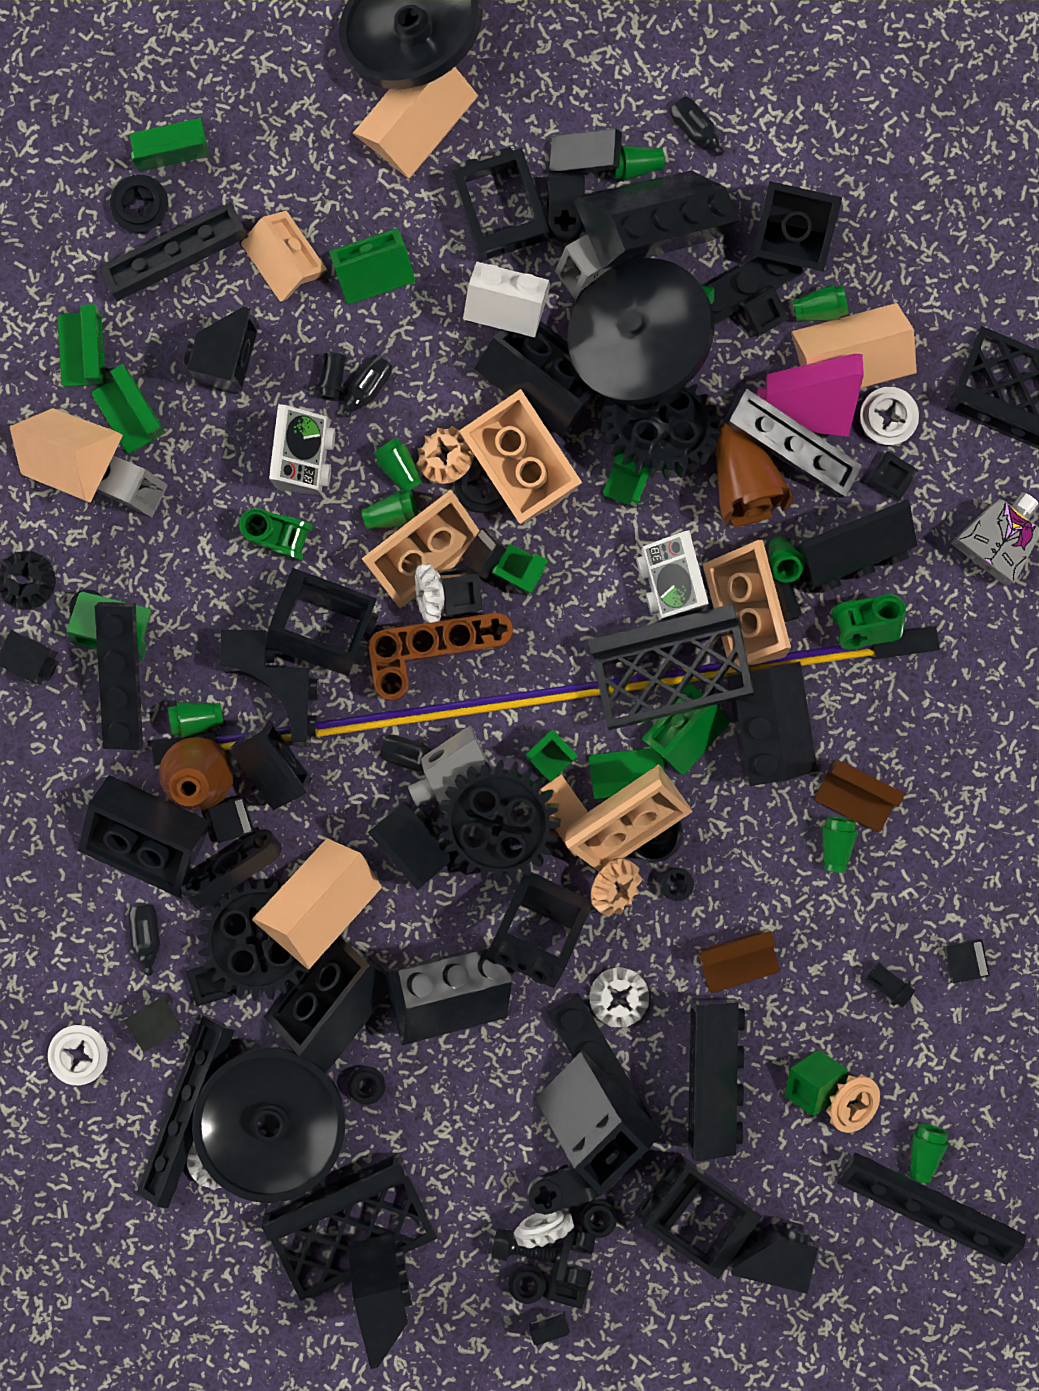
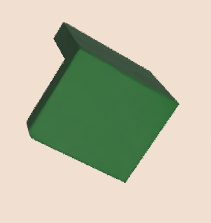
(624, 483)
(520, 569)
(551, 755)
(814, 1081)

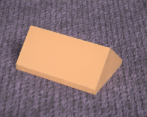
(415, 120)
(878, 334)
(64, 451)
(521, 457)
(433, 537)
(747, 582)
(627, 819)
(319, 901)

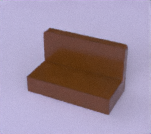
(858, 795)
(739, 960)

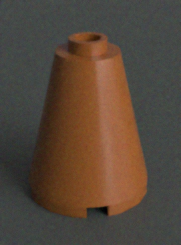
(747, 480)
(203, 764)

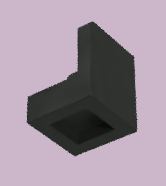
(153, 1023)

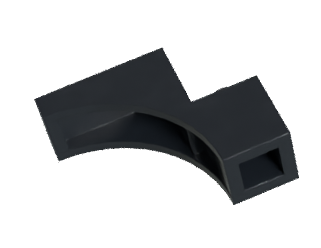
(245, 654)

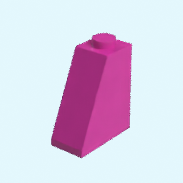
(818, 394)

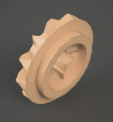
(458, 459)
(604, 892)
(856, 1115)

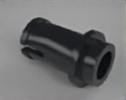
(331, 377)
(788, 601)
(890, 985)

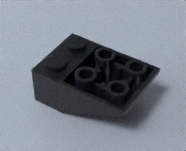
(596, 1122)

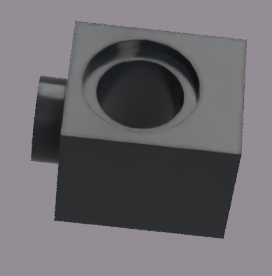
(461, 590)
(28, 658)

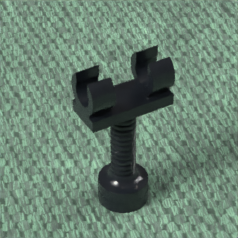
(579, 1242)

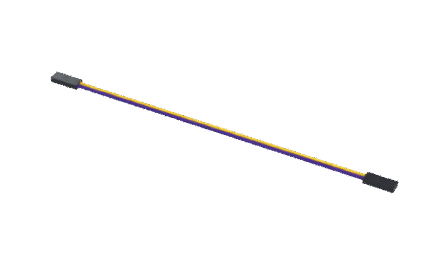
(909, 643)

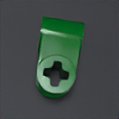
(278, 533)
(869, 621)

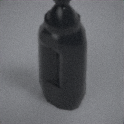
(696, 124)
(367, 384)
(404, 752)
(144, 935)

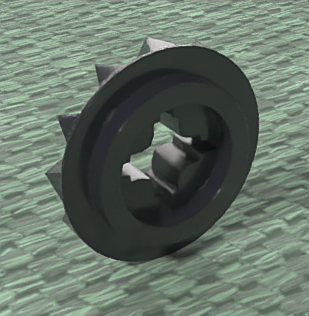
(124, 196)
(472, 496)
(33, 595)

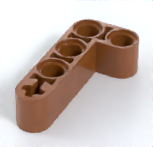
(441, 647)

